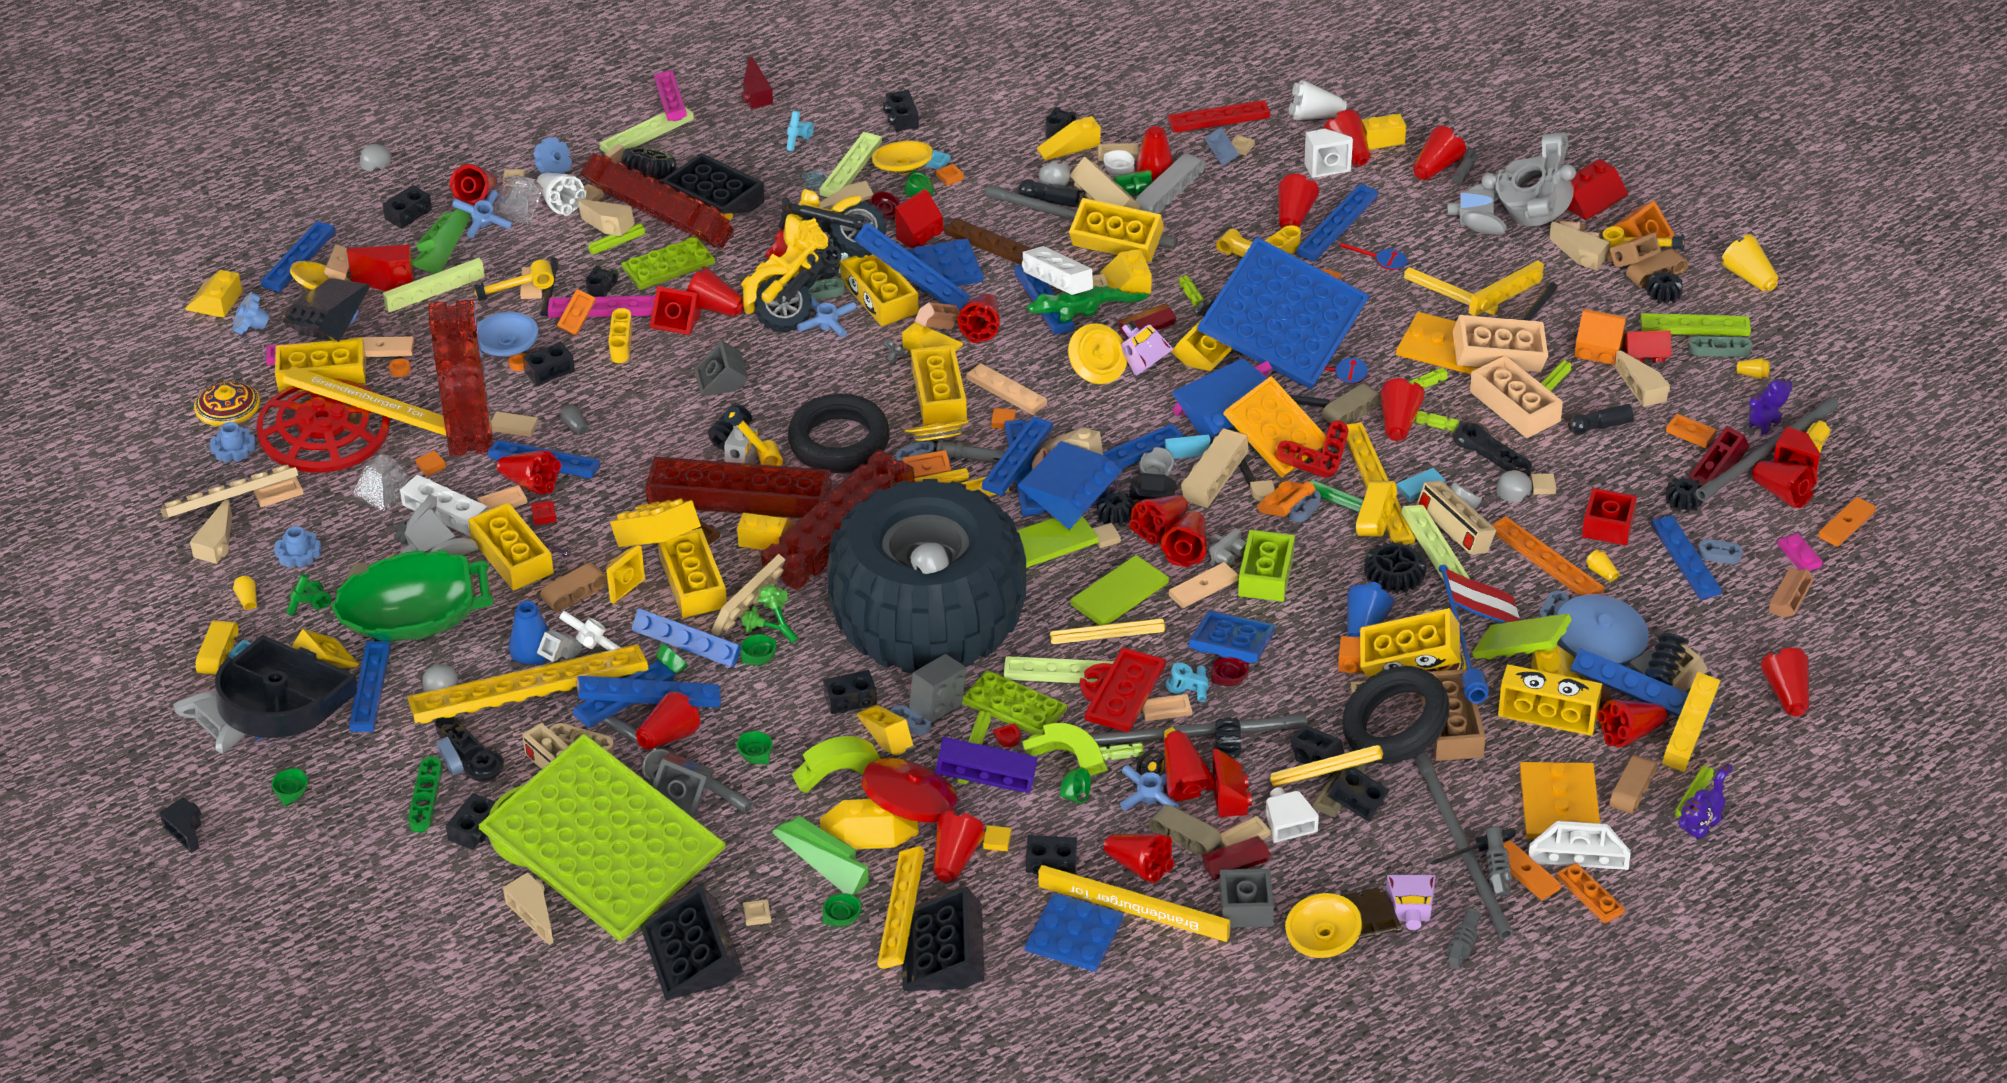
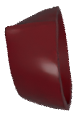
(885, 203)
(1229, 671)

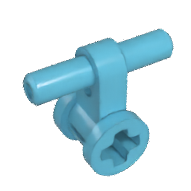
(798, 129)
(1188, 680)

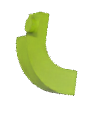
(1069, 738)
(832, 755)

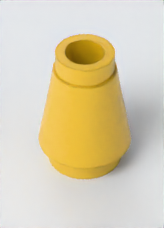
(1754, 368)
(1602, 565)
(246, 592)

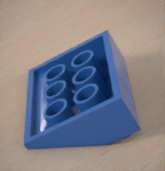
(1212, 394)
(1069, 481)

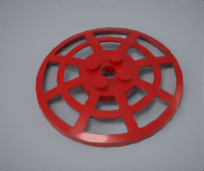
(333, 422)

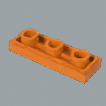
(1847, 521)
(1531, 873)
(1590, 893)

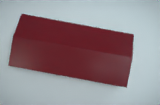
(1157, 317)
(1236, 856)

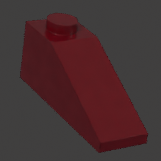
(756, 87)
(1721, 456)

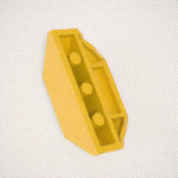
(867, 825)

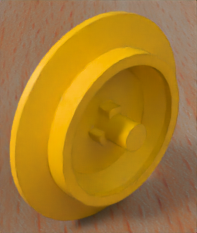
(1097, 354)

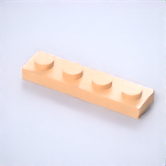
(1006, 389)

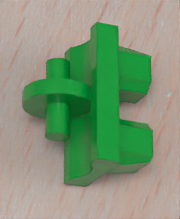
(1134, 182)

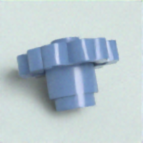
(552, 156)
(249, 314)
(232, 443)
(297, 547)

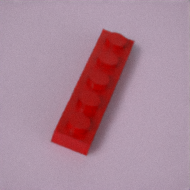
(1218, 116)

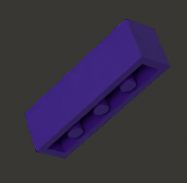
(986, 765)

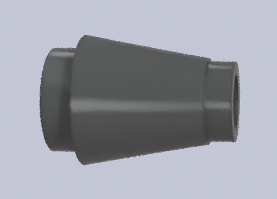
(574, 419)

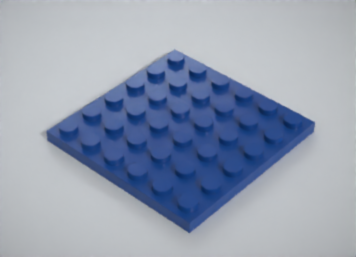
(1283, 312)

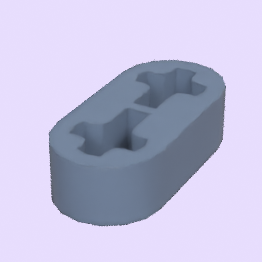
(916, 448)
(1307, 507)
(1720, 551)
(1549, 605)
(912, 719)
(449, 756)

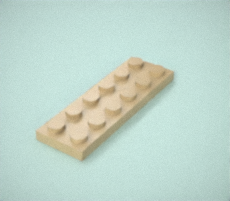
(236, 488)

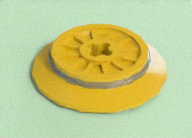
(937, 430)

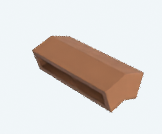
(937, 315)
(1791, 592)

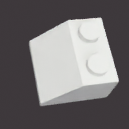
(1327, 152)

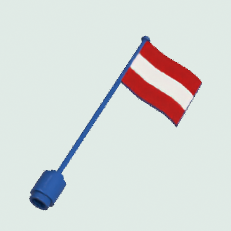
(1485, 602)

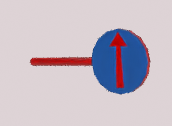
(1387, 258)
(1350, 370)

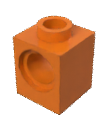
(1349, 655)

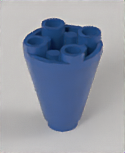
(1367, 606)
(527, 634)

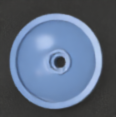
(507, 333)

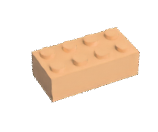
(1488, 339)
(1516, 396)

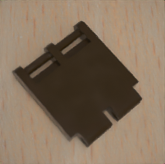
(1376, 913)

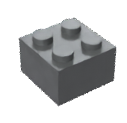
(937, 688)
(1246, 897)

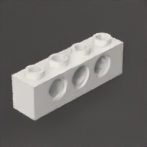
(1057, 270)
(451, 506)

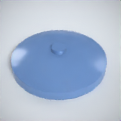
(1604, 628)

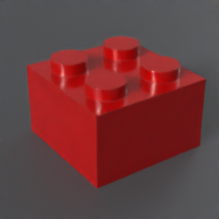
(1609, 516)

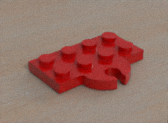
(1120, 688)

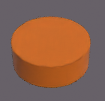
(516, 362)
(399, 367)

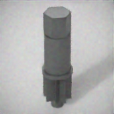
(1465, 165)

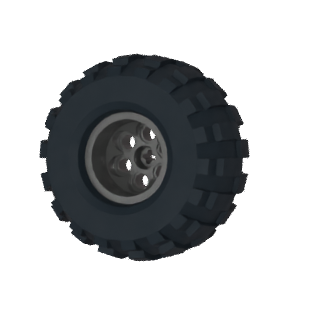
(917, 616)

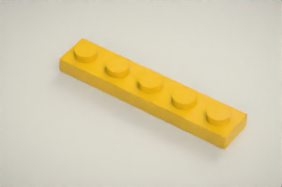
(1506, 288)

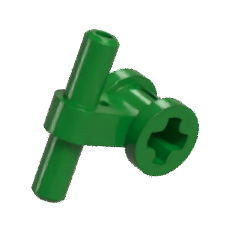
(308, 592)

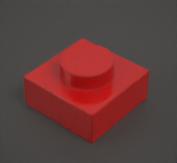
(543, 513)

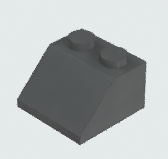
(721, 370)
(683, 781)

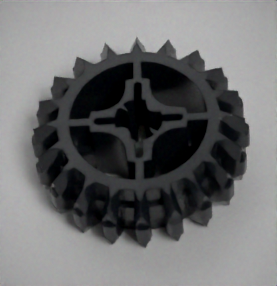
(649, 162)
(1395, 566)

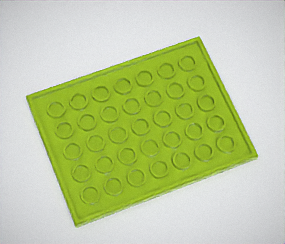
(602, 837)

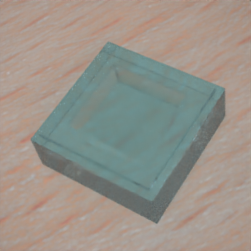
(814, 179)

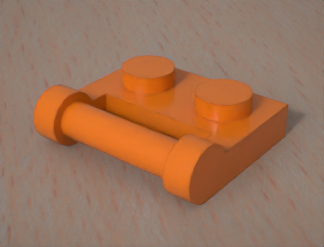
(1285, 497)

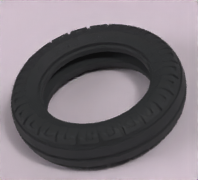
(837, 407)
(1388, 684)

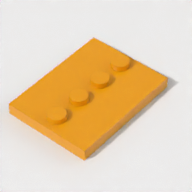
(1432, 342)
(1271, 417)
(1557, 794)

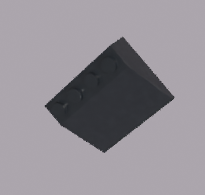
(717, 185)
(326, 309)
(945, 944)
(691, 946)

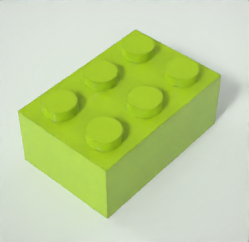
(1266, 565)

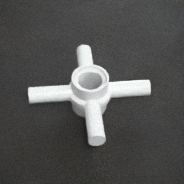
(590, 632)

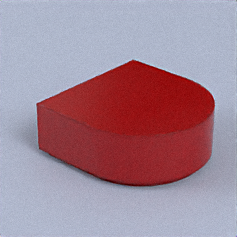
(1007, 735)

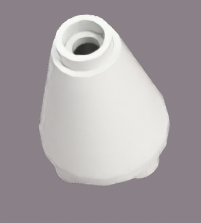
(1314, 102)
(561, 192)

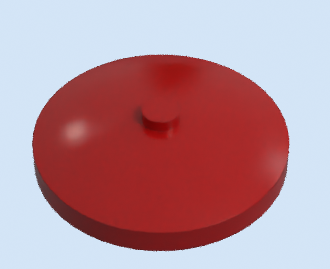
(908, 789)

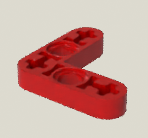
(1318, 459)

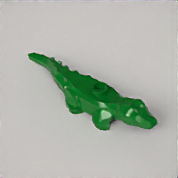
(1083, 302)

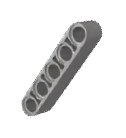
(1170, 183)

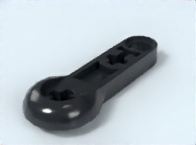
(1489, 447)
(478, 762)

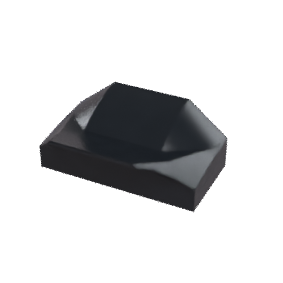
(1151, 486)

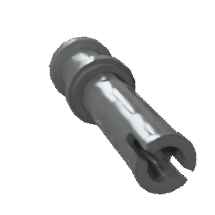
(959, 451)

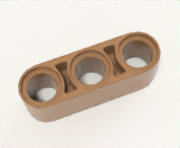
(1667, 261)
(573, 586)
(1632, 784)

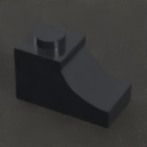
(181, 822)

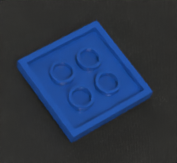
(952, 260)
(1232, 636)
(1074, 932)

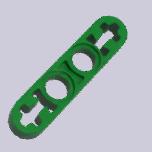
(422, 794)

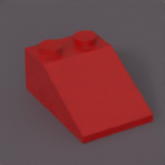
(381, 266)

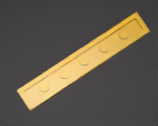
(901, 907)

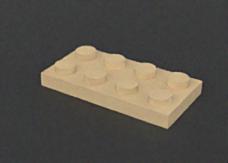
(747, 596)

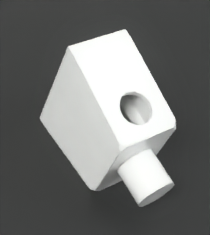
(1289, 815)

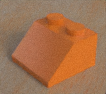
(1644, 221)
(1600, 336)

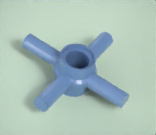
(482, 213)
(827, 317)
(1149, 789)

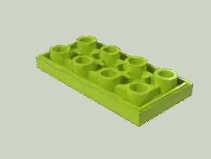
(668, 263)
(1053, 539)
(1119, 591)
(1522, 636)
(1013, 703)

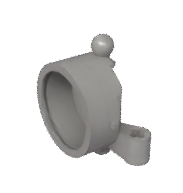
(1545, 199)

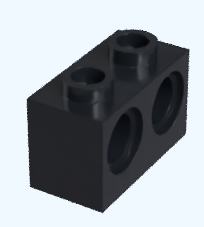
(901, 110)
(407, 206)
(548, 363)
(850, 692)
(1314, 745)
(1359, 793)
(464, 825)
(1051, 852)

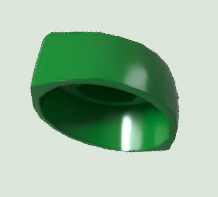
(917, 182)
(758, 649)
(671, 659)
(755, 747)
(1075, 783)
(289, 785)
(841, 910)

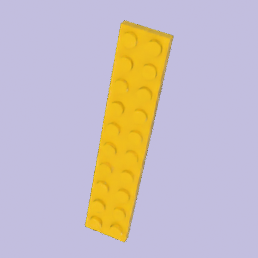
(524, 684)

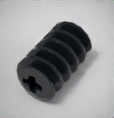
(721, 429)
(1664, 657)

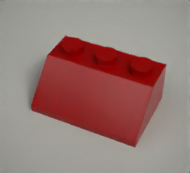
(1596, 189)

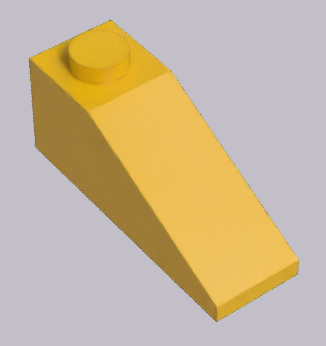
(1073, 138)
(887, 729)

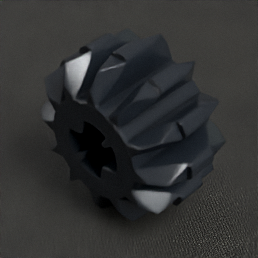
(1664, 287)
(1683, 494)
(1115, 508)
(1228, 736)

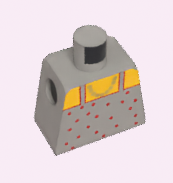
(739, 446)

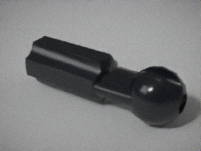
(1050, 192)
(1601, 419)

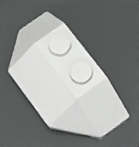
(1581, 843)

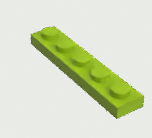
(1696, 324)

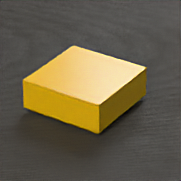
(997, 838)

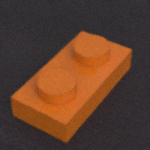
(576, 312)
(1691, 430)
(929, 463)

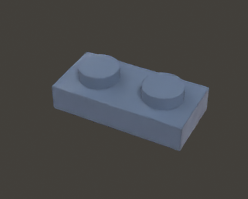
(1221, 146)

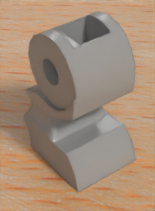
(558, 644)

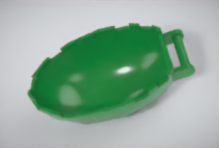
(411, 596)

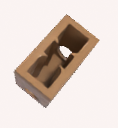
(1627, 253)

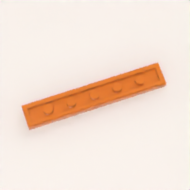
(1546, 558)

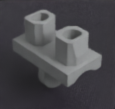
(1223, 546)

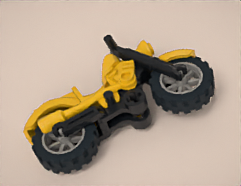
(807, 257)

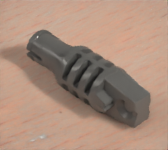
(1498, 862)
(1463, 938)

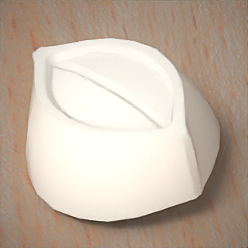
(1119, 162)

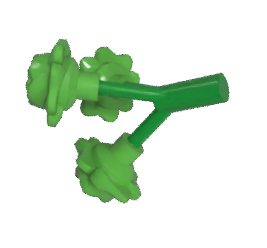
(774, 599)

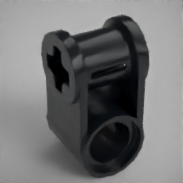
(1057, 121)
(601, 281)

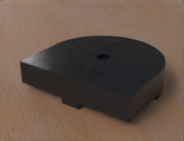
(279, 689)

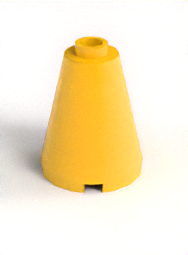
(1750, 263)

